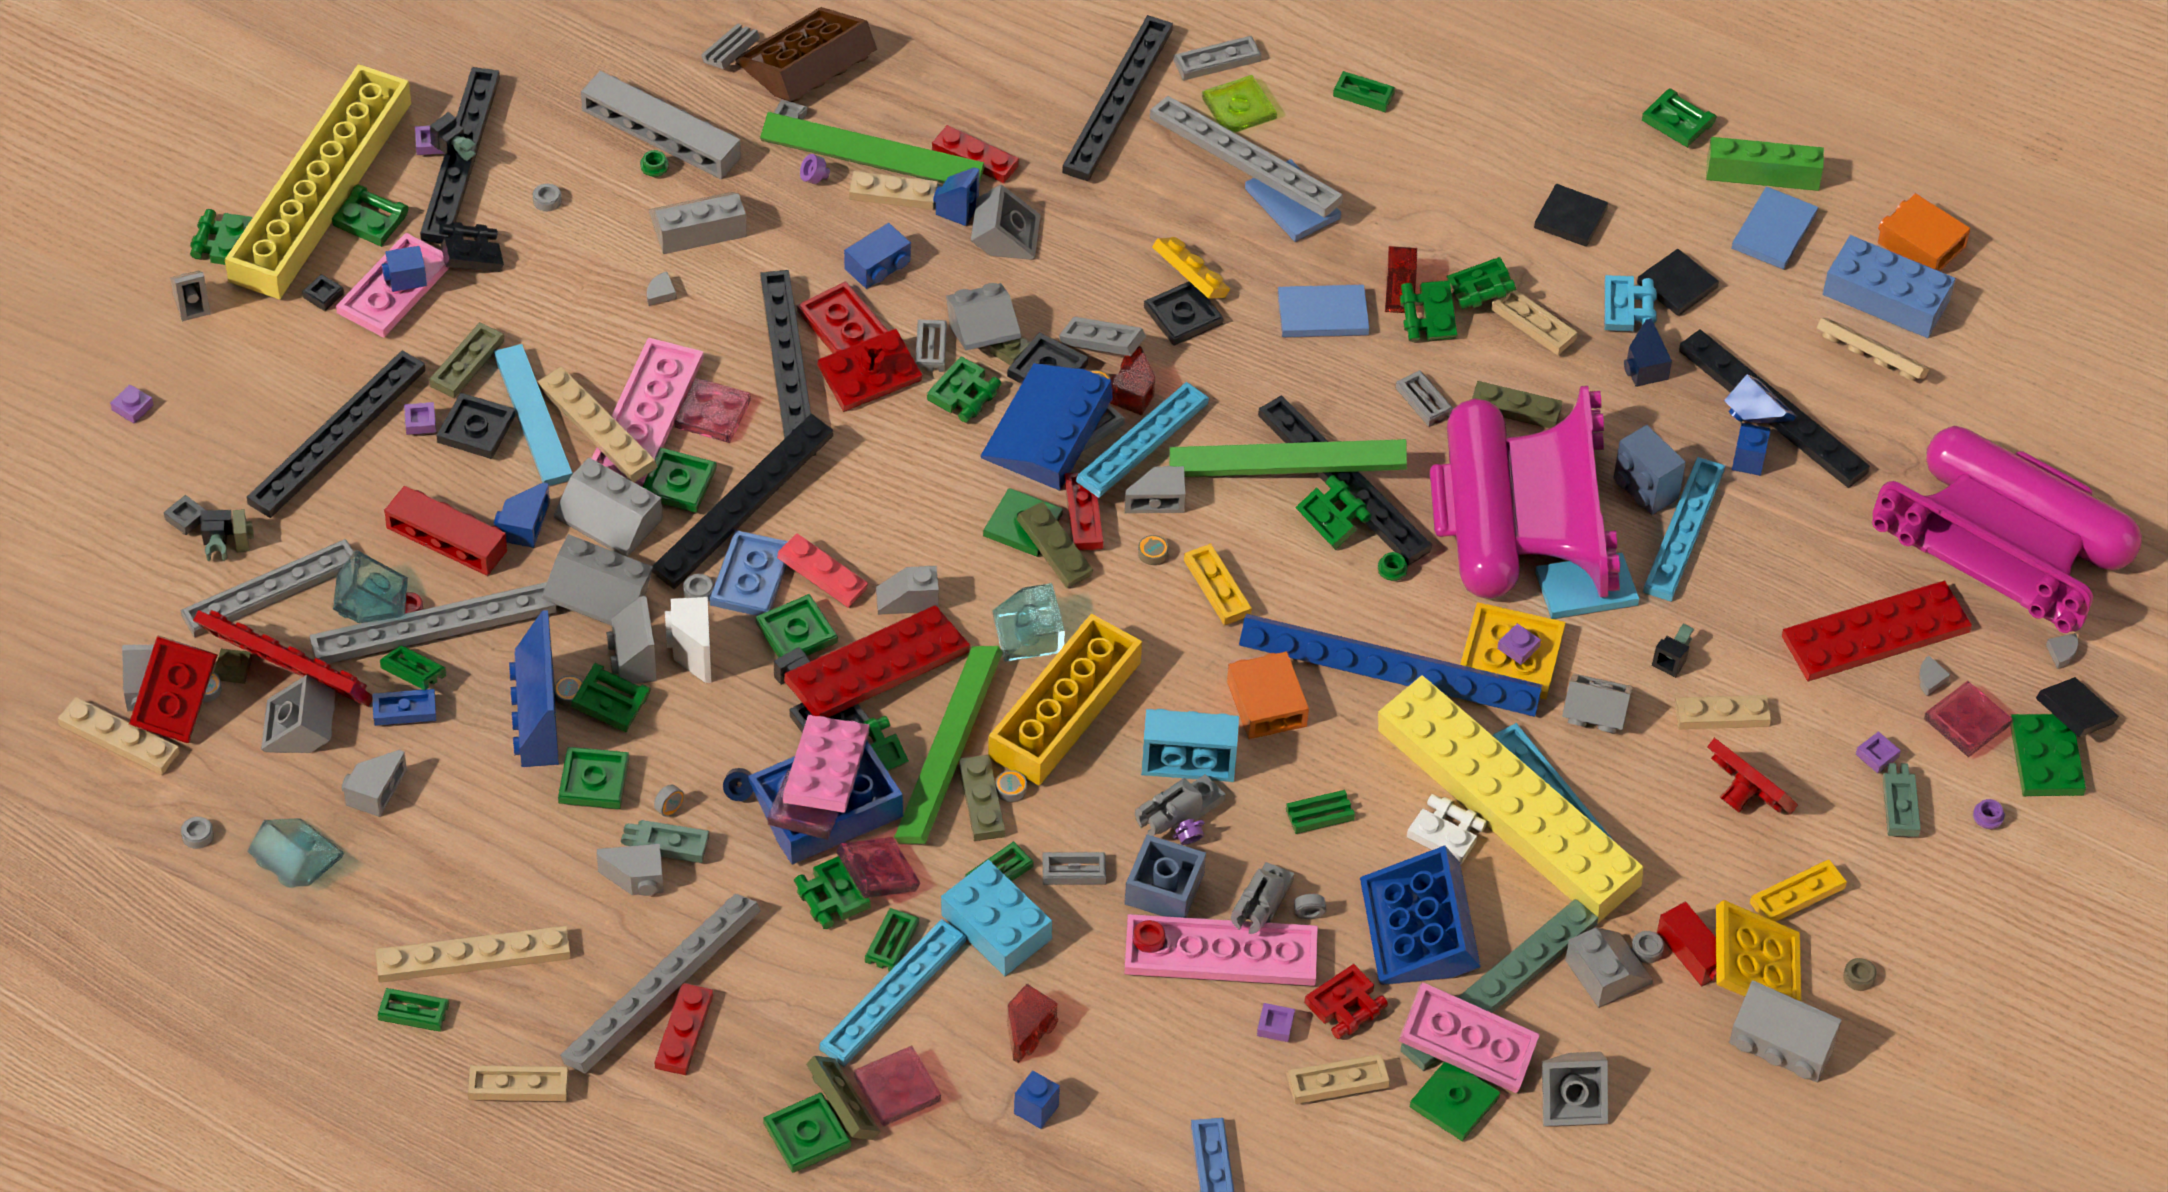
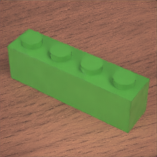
(1765, 163)

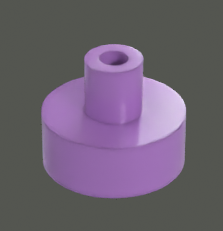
(814, 169)

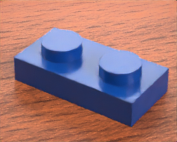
(404, 707)

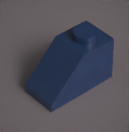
(1647, 357)

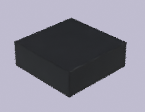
(323, 292)

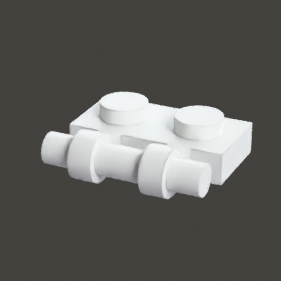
(1434, 831)

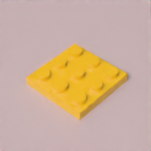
(1492, 623)
(1755, 950)

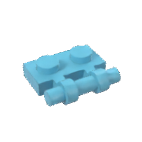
(1619, 302)

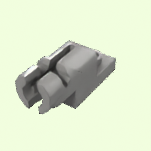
(1179, 804)
(1262, 897)

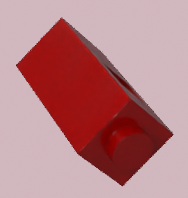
(1690, 941)

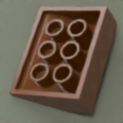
(808, 53)

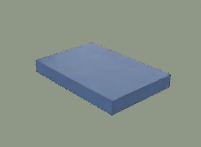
(1289, 214)
(1774, 227)
(1323, 310)
(749, 574)

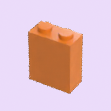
(1923, 233)
(1267, 695)

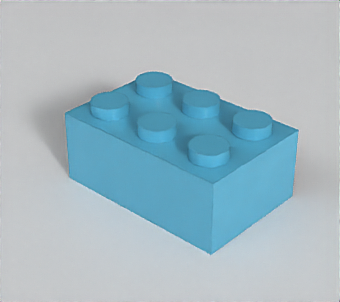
(1190, 745)
(996, 917)

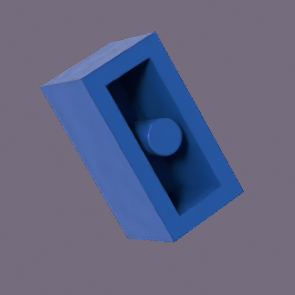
(877, 255)

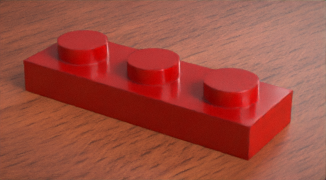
(997, 163)
(1083, 515)
(683, 1029)

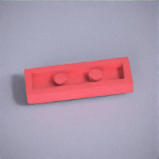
(822, 570)

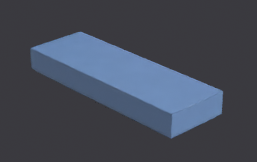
(1212, 1155)

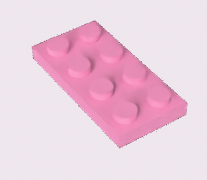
(372, 299)
(826, 763)
(1469, 1037)

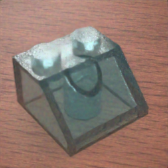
(369, 590)
(1029, 623)
(293, 851)

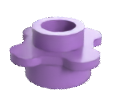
(1189, 831)

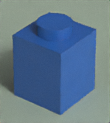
(404, 268)
(1036, 1099)

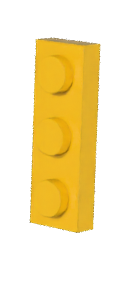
(1191, 267)
(1217, 584)
(1798, 891)

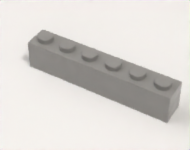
(661, 124)

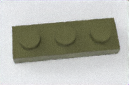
(466, 360)
(1520, 404)
(1054, 544)
(981, 798)
(843, 1098)

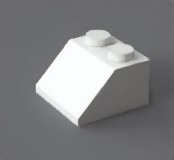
(689, 635)

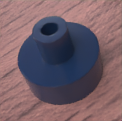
(737, 785)

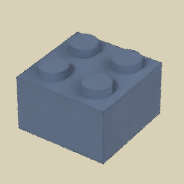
(1649, 470)
(1165, 877)

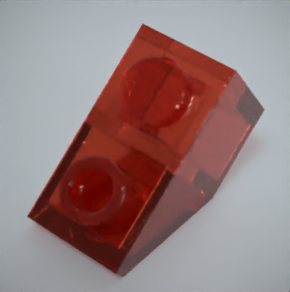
(1134, 384)
(1028, 1019)

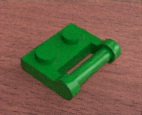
(1678, 118)
(366, 222)
(606, 703)

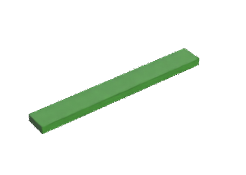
(864, 149)
(1290, 458)
(948, 745)

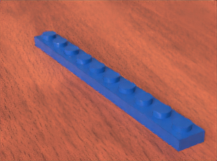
(1390, 664)

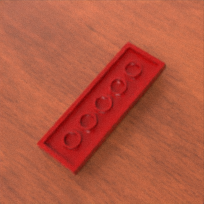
(1876, 630)
(287, 658)
(877, 663)

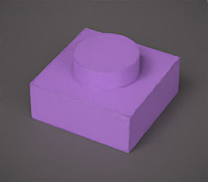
(423, 141)
(131, 403)
(420, 418)
(1519, 644)
(1878, 752)
(1275, 1022)

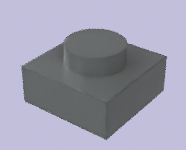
(184, 514)

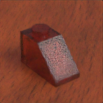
(1400, 269)

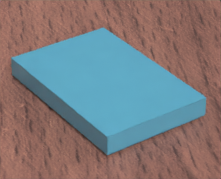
(1572, 591)

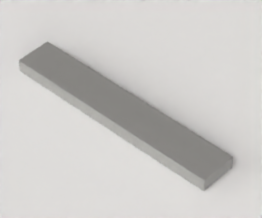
(272, 586)

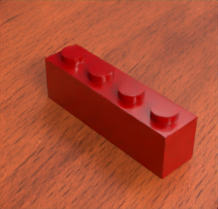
(446, 530)

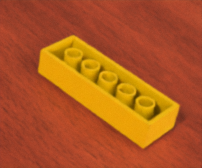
(1065, 699)

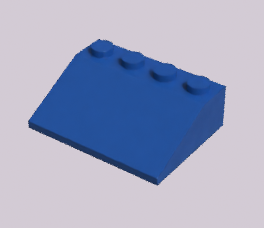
(1049, 423)
(534, 697)
(872, 803)
(1420, 919)

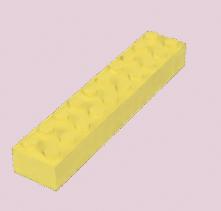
(318, 182)
(1510, 798)

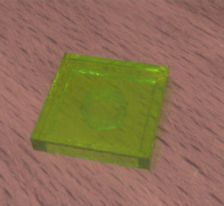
(1239, 104)

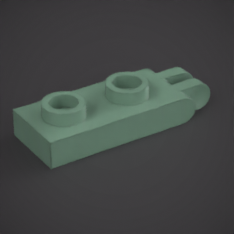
(1901, 802)
(674, 840)

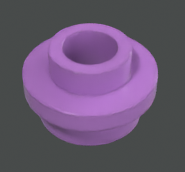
(1992, 808)

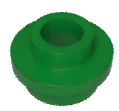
(654, 163)
(1389, 561)

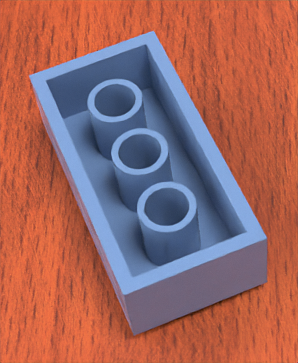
(1888, 286)

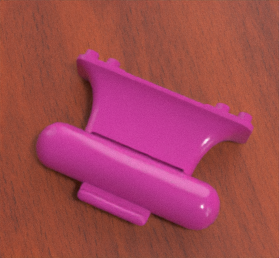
(1523, 496)
(2010, 524)

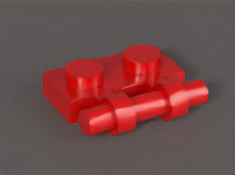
(1340, 994)

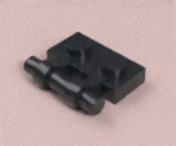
(469, 253)

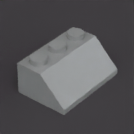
(699, 222)
(608, 508)
(595, 580)
(1785, 1031)

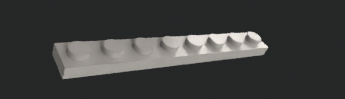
(1246, 156)
(430, 624)
(660, 983)

